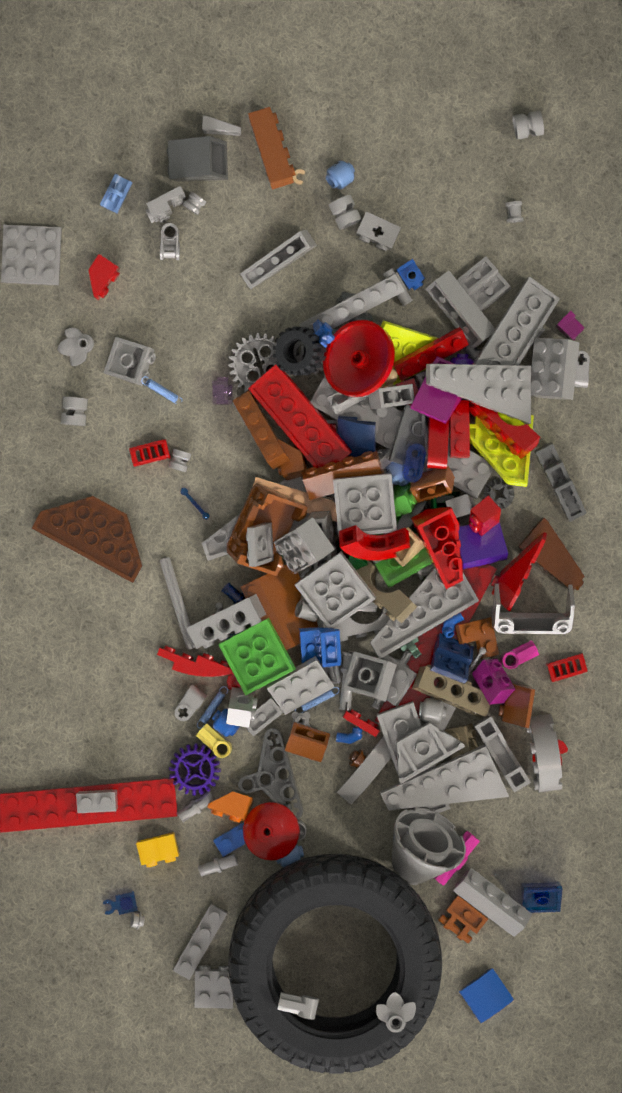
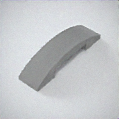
(365, 772)

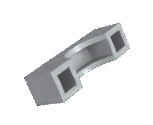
(350, 627)
(501, 753)

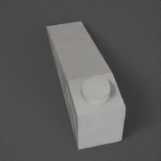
(278, 258)

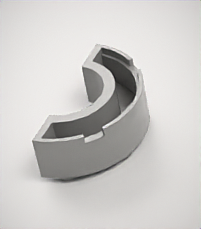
(546, 752)

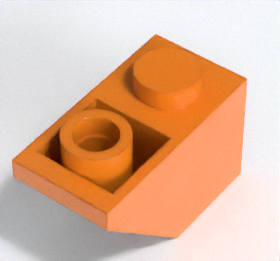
(232, 805)

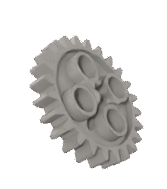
(243, 369)

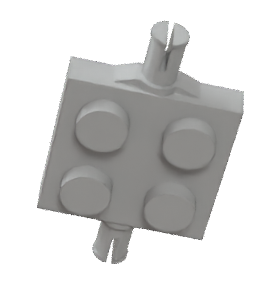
(401, 680)

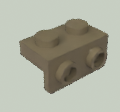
(465, 734)

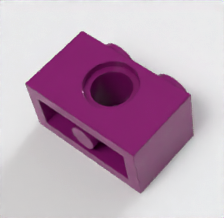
(493, 681)

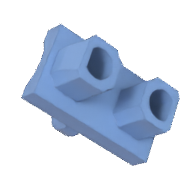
(116, 194)

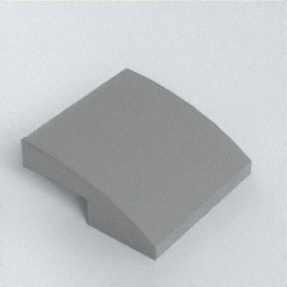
(484, 283)

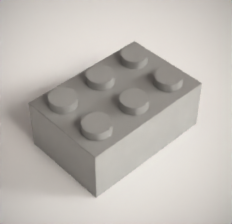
(554, 368)

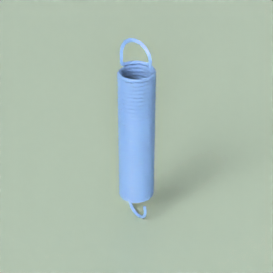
(161, 390)
(325, 696)
(212, 707)

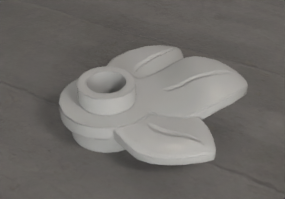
(73, 347)
(396, 1009)

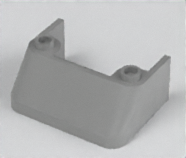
(533, 622)

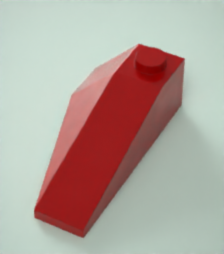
(440, 536)
(512, 576)

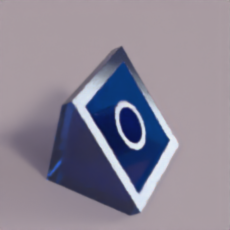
(541, 896)

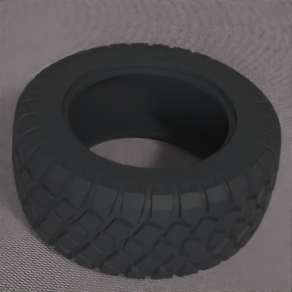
(333, 1042)

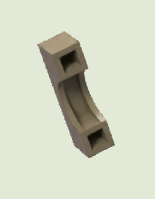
(396, 602)

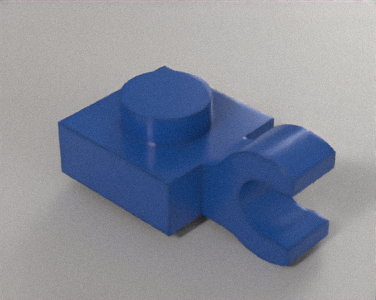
(324, 332)

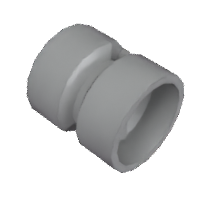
(528, 124)
(344, 212)
(75, 404)

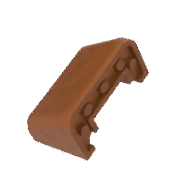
(261, 507)

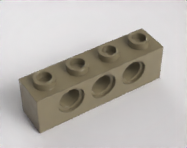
(425, 684)

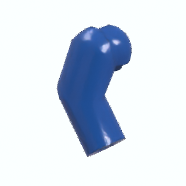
(449, 625)

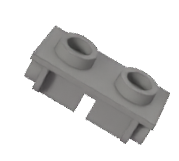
(341, 402)

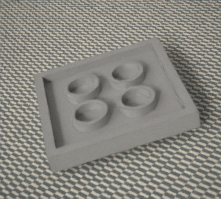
(31, 255)
(365, 503)
(335, 590)

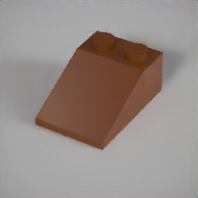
(518, 706)

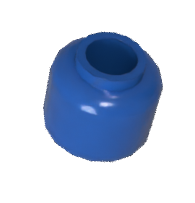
(220, 724)

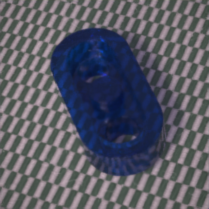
(415, 463)

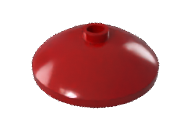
(282, 826)

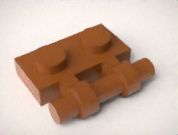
(465, 913)

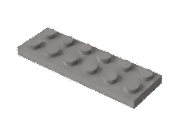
(518, 325)
(397, 724)

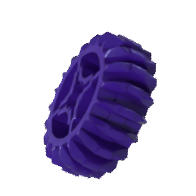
(187, 763)

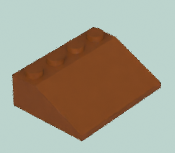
(279, 601)

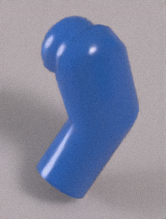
(350, 738)

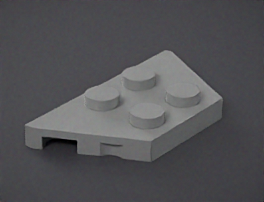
(424, 749)

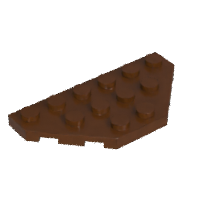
(94, 532)

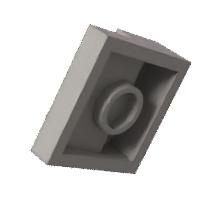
(160, 209)
(129, 361)
(213, 987)

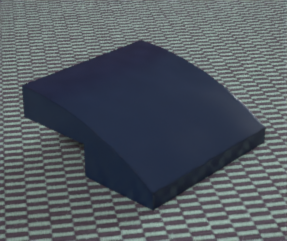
(357, 435)
(452, 658)

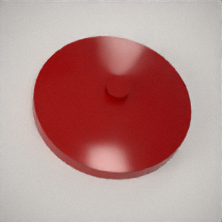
(359, 358)

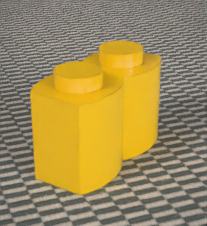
(158, 849)

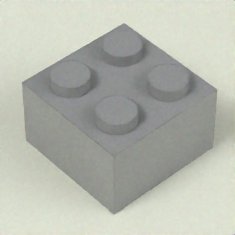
(369, 676)

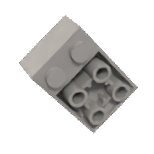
(303, 546)

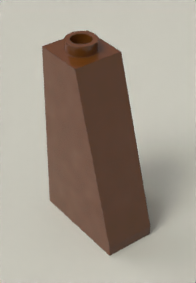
(555, 556)

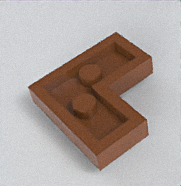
(482, 633)

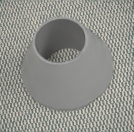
(425, 845)

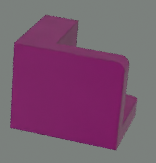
(570, 326)

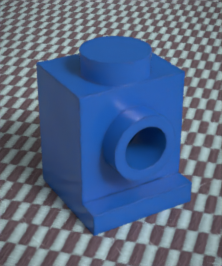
(403, 272)

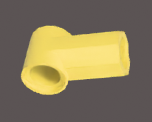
(213, 739)

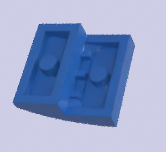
(322, 643)
(486, 995)

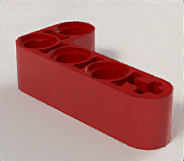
(437, 444)

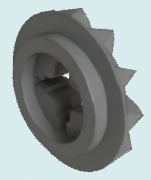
(498, 484)

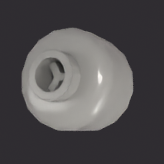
(432, 710)

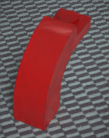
(373, 547)

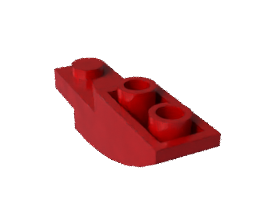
(203, 666)

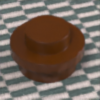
(356, 758)

